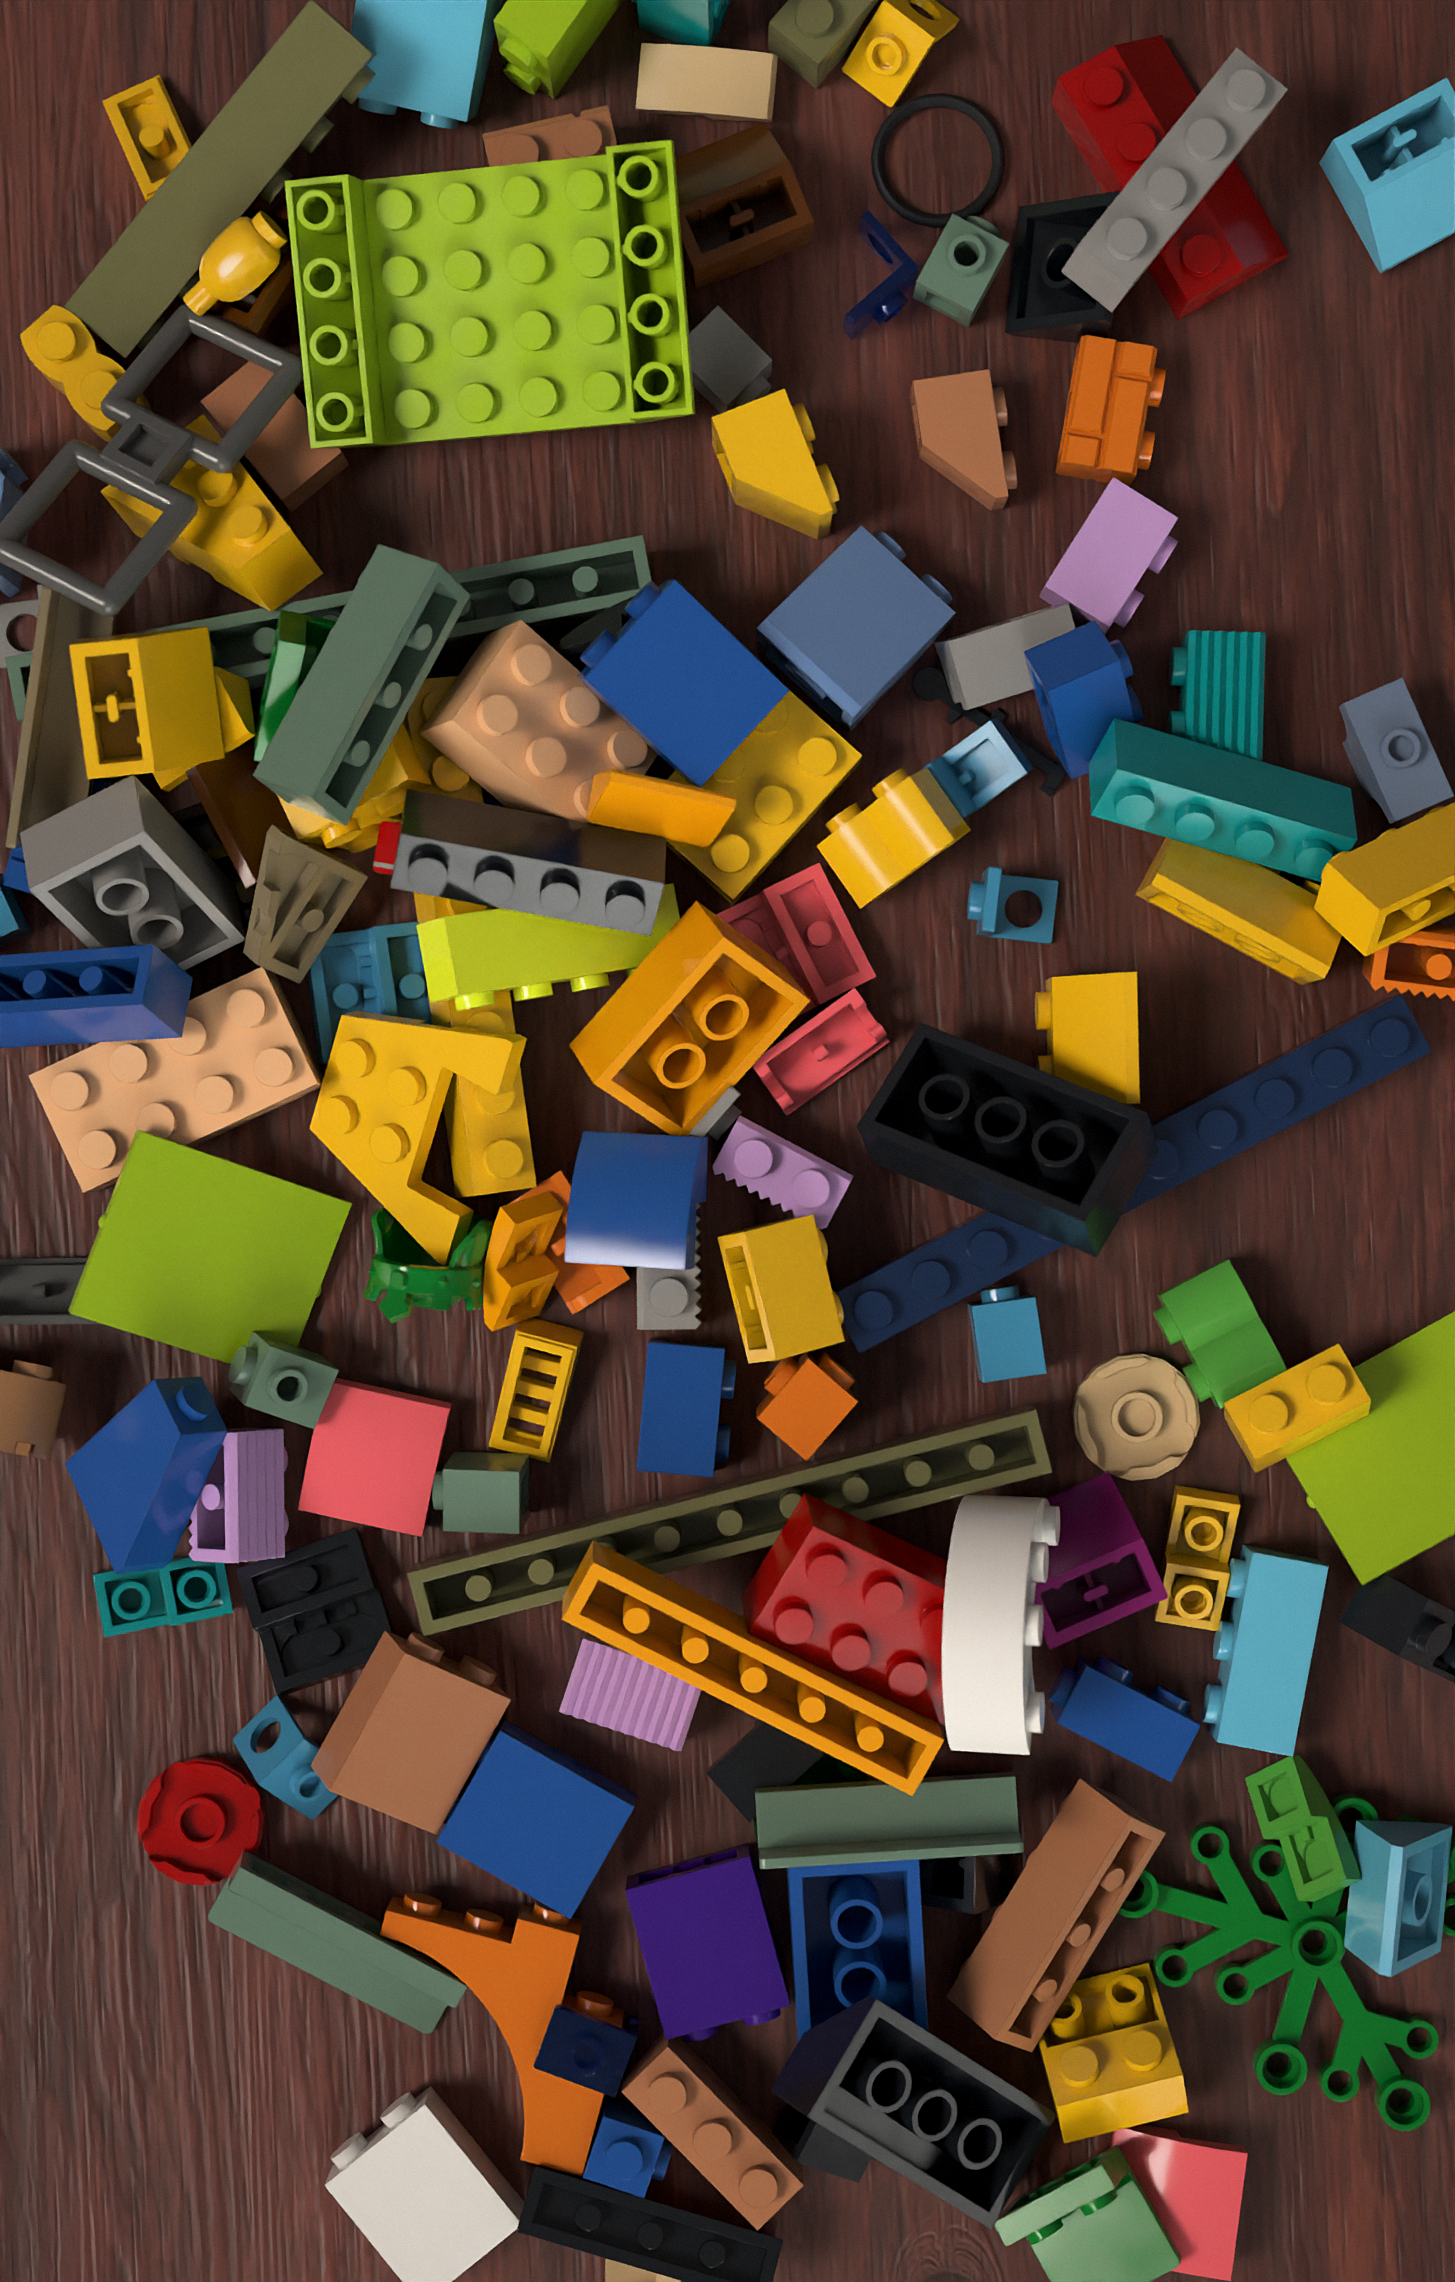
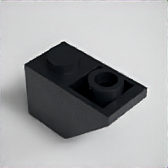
(1405, 1624)

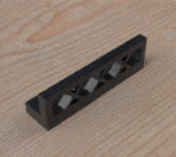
(643, 2232)

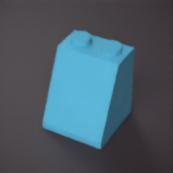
(427, 56)

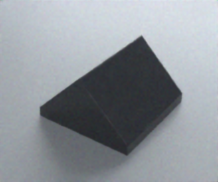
(1041, 297)

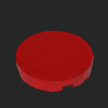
(200, 1819)

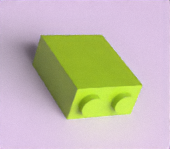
(548, 39)

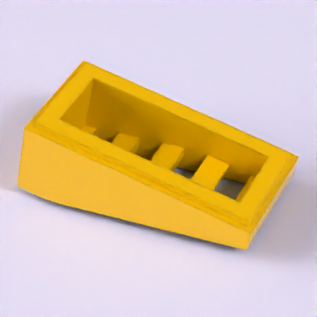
(551, 1339)

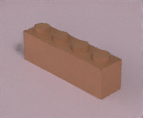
(1055, 1915)

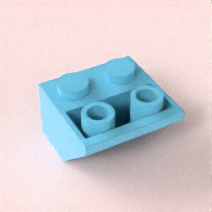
(1399, 176)

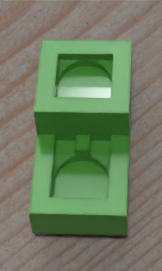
(1298, 1814)

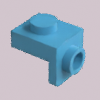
(980, 767)

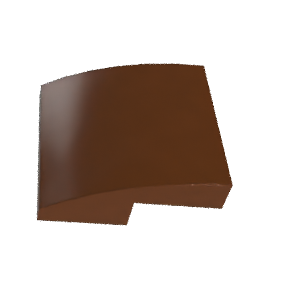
(240, 808)

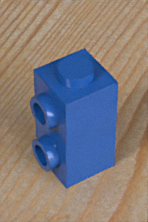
(1123, 1717)

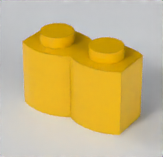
(75, 366)
(892, 835)

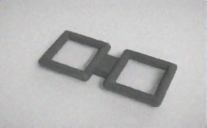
(147, 458)

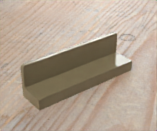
(51, 750)

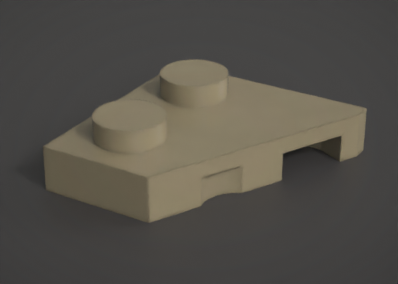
(297, 903)

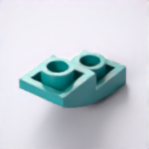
(158, 1597)

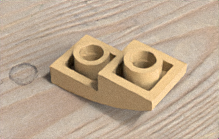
(706, 82)

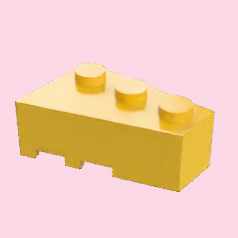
(233, 534)

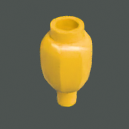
(237, 262)

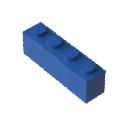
(91, 996)

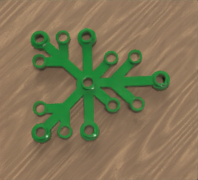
(1241, 1921)

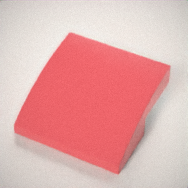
(807, 933)
(375, 1457)
(1193, 2191)

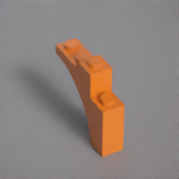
(519, 1980)

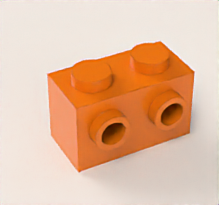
(806, 1401)

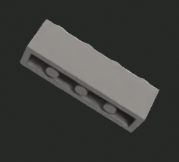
(1173, 180)

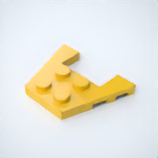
(385, 1105)

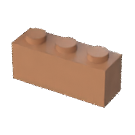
(713, 2128)

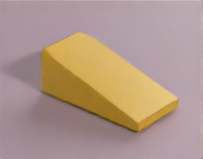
(148, 132)

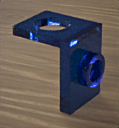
(889, 296)
(586, 2049)

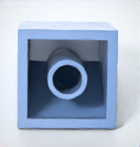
(855, 626)

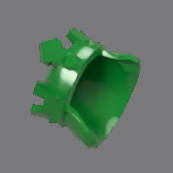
(414, 1276)

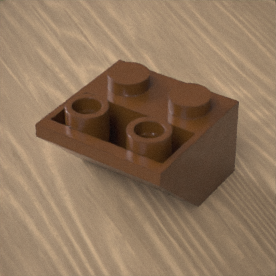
(739, 206)

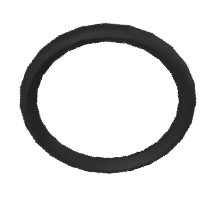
(930, 101)

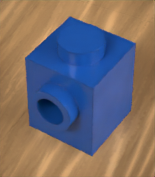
(626, 2149)

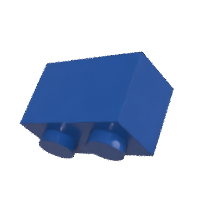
(1081, 692)
(683, 1408)

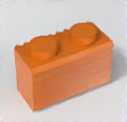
(1416, 963)

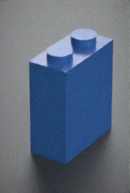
(680, 680)
(536, 1818)

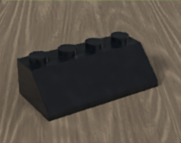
(916, 2106)

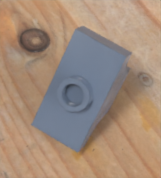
(1393, 752)

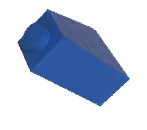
(148, 1471)

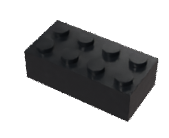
(1009, 1138)

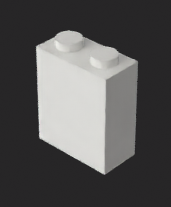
(424, 2191)

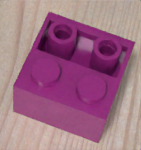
(1098, 1566)

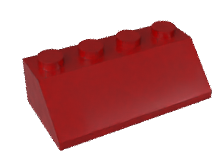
(1117, 116)

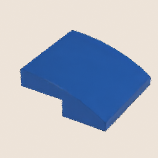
(636, 1200)

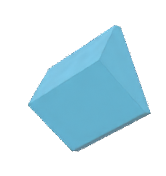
(1401, 1900)

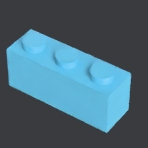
(1265, 1650)

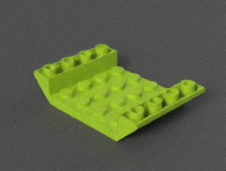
(492, 299)

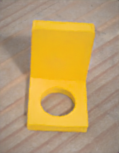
(896, 46)

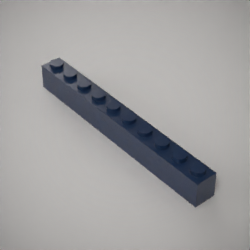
(1188, 1144)

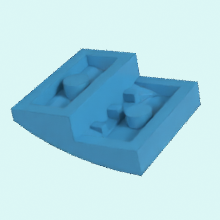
(367, 972)

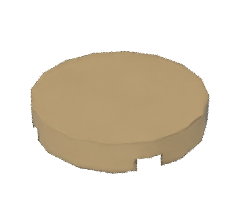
(1135, 1416)

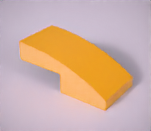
(516, 1268)

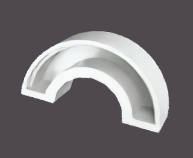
(993, 1623)

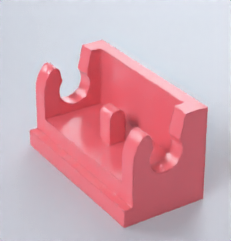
(820, 1052)

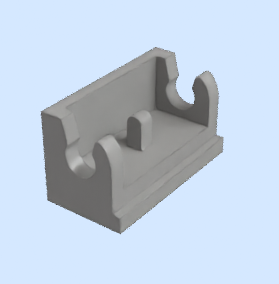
(991, 660)

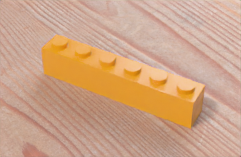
(716, 1654)

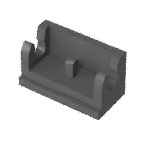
(39, 1290)

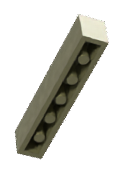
(223, 177)

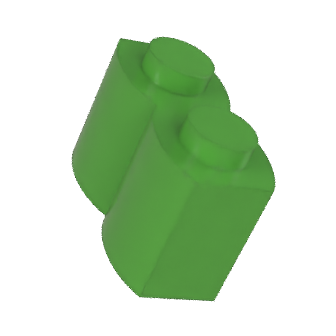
(1219, 1333)

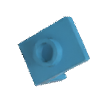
(988, 902)
(286, 1765)

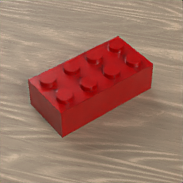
(854, 1604)

